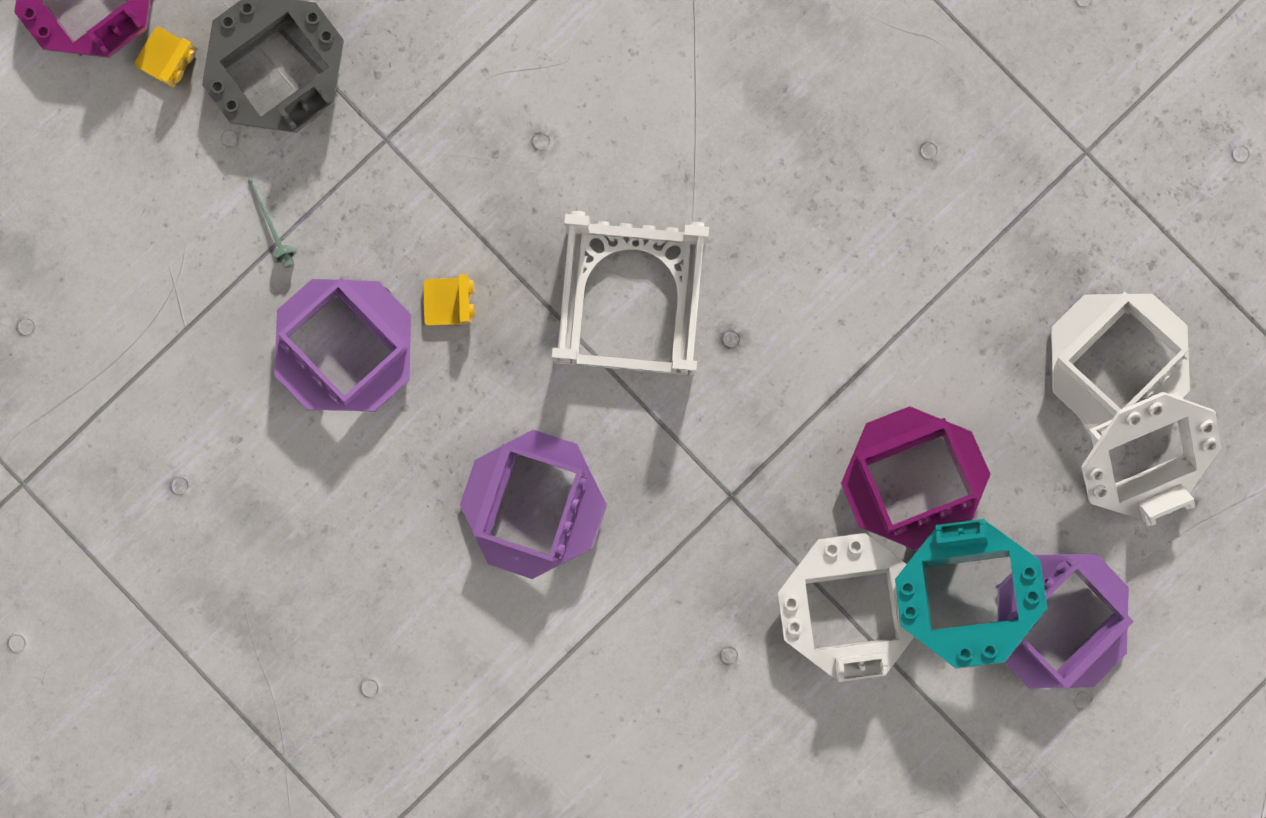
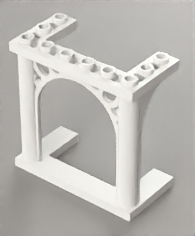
(580, 234)

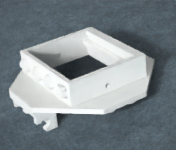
(1086, 324)
(1165, 485)
(833, 560)

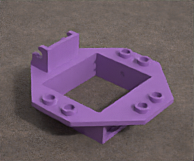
(378, 311)
(579, 519)
(1100, 651)

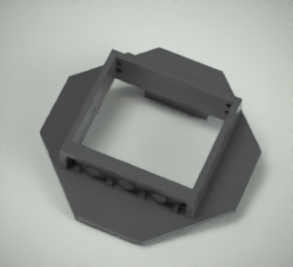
(244, 29)

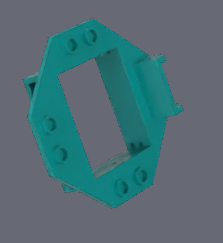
(976, 643)

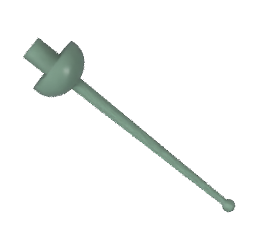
(283, 252)

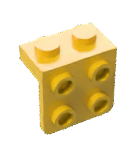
(165, 56)
(448, 301)

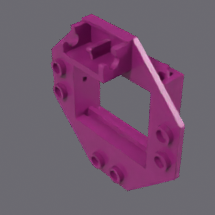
(100, 41)
(894, 435)

